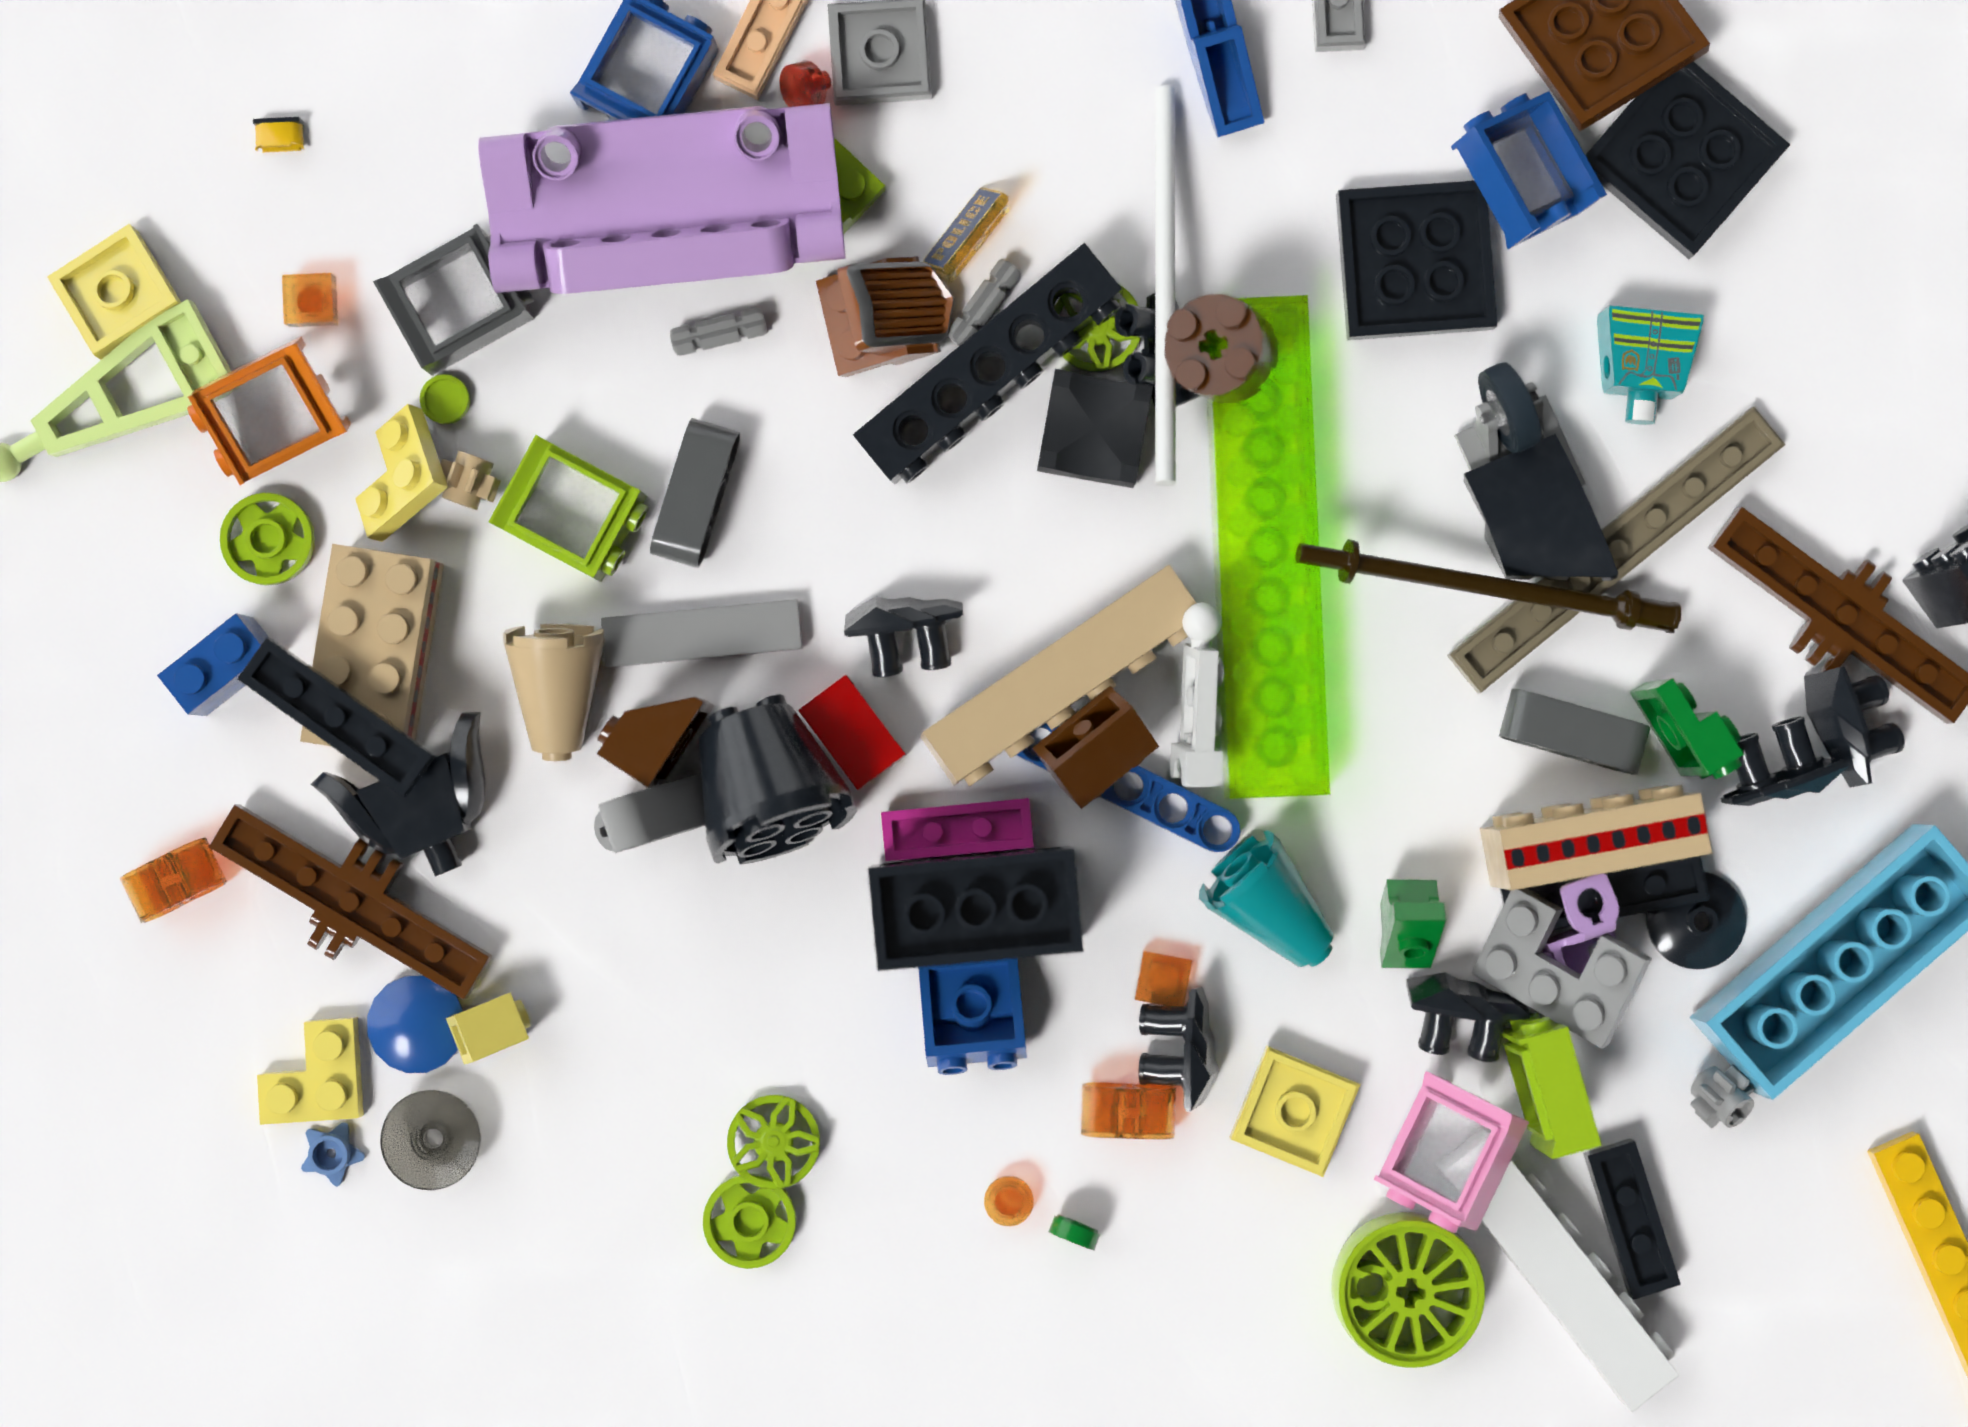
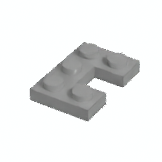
(1586, 1002)

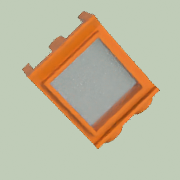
(266, 412)

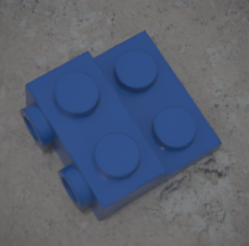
(972, 1015)

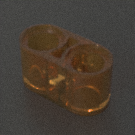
(173, 880)
(1128, 1110)

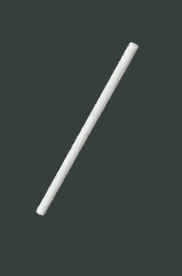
(1164, 284)

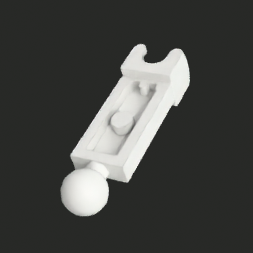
(1196, 757)

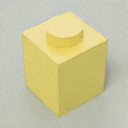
(489, 1027)

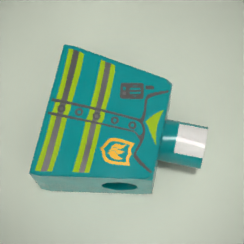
(1646, 356)

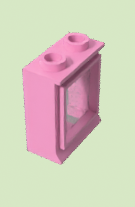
(1451, 1154)

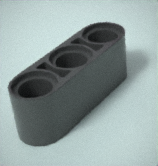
(695, 492)
(1574, 731)

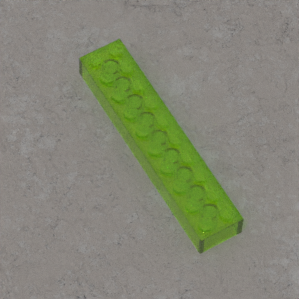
(1267, 601)

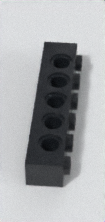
(1076, 274)

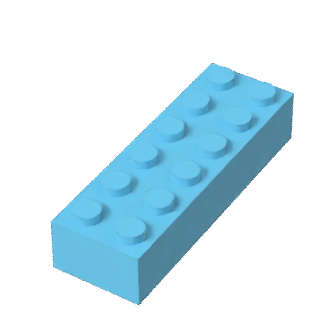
(1841, 961)

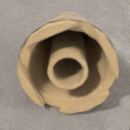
(555, 683)

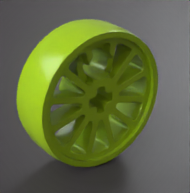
(1350, 1269)

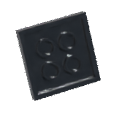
(1685, 156)
(1415, 260)

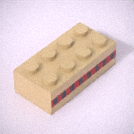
(378, 631)
(1595, 840)

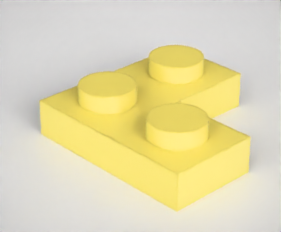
(411, 475)
(327, 1087)

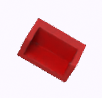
(852, 732)

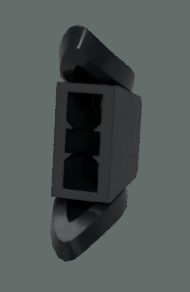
(433, 812)

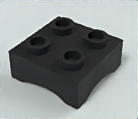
(1094, 429)

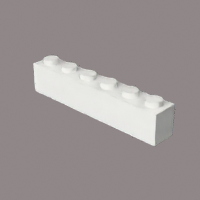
(1577, 1289)

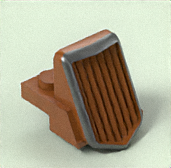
(884, 313)

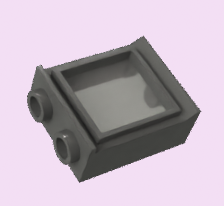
(449, 303)

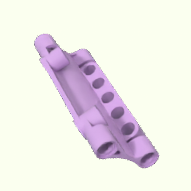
(662, 200)

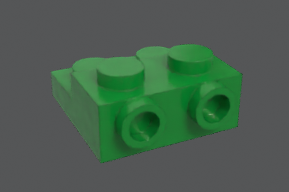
(1695, 742)

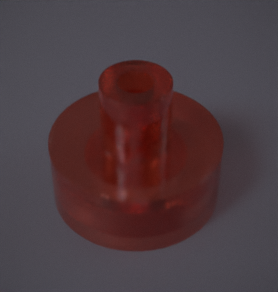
(804, 84)

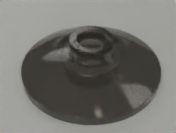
(406, 1143)

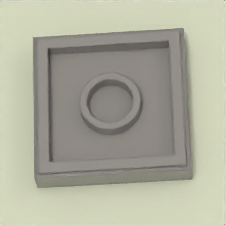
(879, 51)

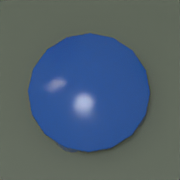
(411, 1025)

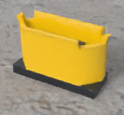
(279, 134)

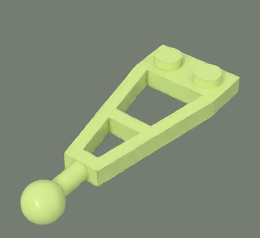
(187, 352)

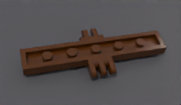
(1843, 615)
(351, 900)

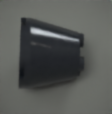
(766, 783)

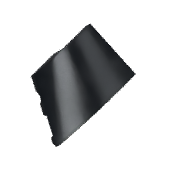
(1539, 516)

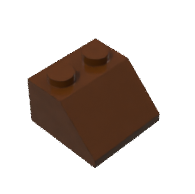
(652, 738)

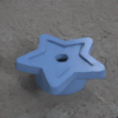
(318, 1157)

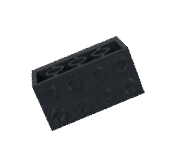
(975, 908)

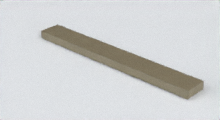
(1630, 539)

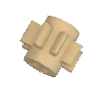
(469, 480)

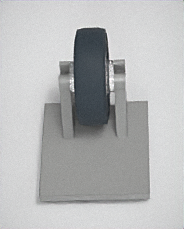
(1509, 419)

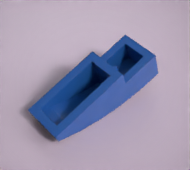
(1221, 64)

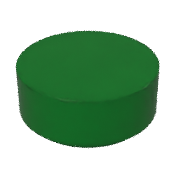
(1074, 1232)

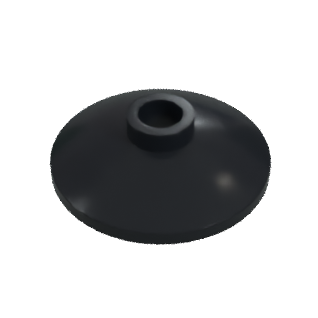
(1684, 945)

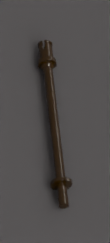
(1626, 609)

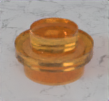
(1008, 1200)

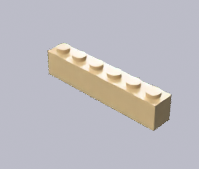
(1059, 677)

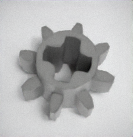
(1722, 1096)

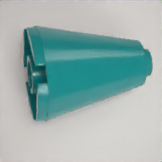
(1269, 901)

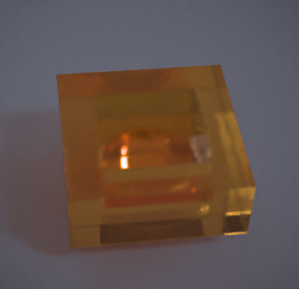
(309, 300)
(1162, 979)

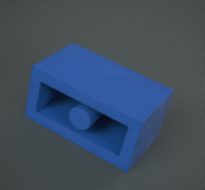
(210, 669)

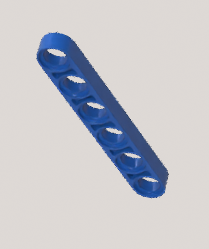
(1148, 802)

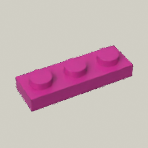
(957, 829)

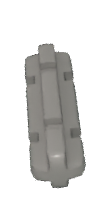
(984, 301)
(718, 331)

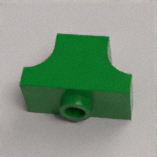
(1410, 923)

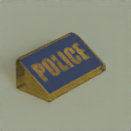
(967, 233)

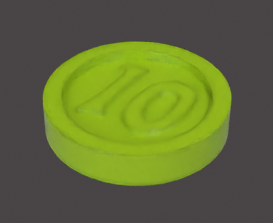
(445, 399)

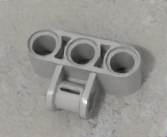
(650, 814)

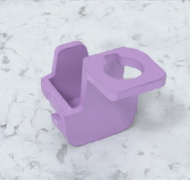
(1575, 943)

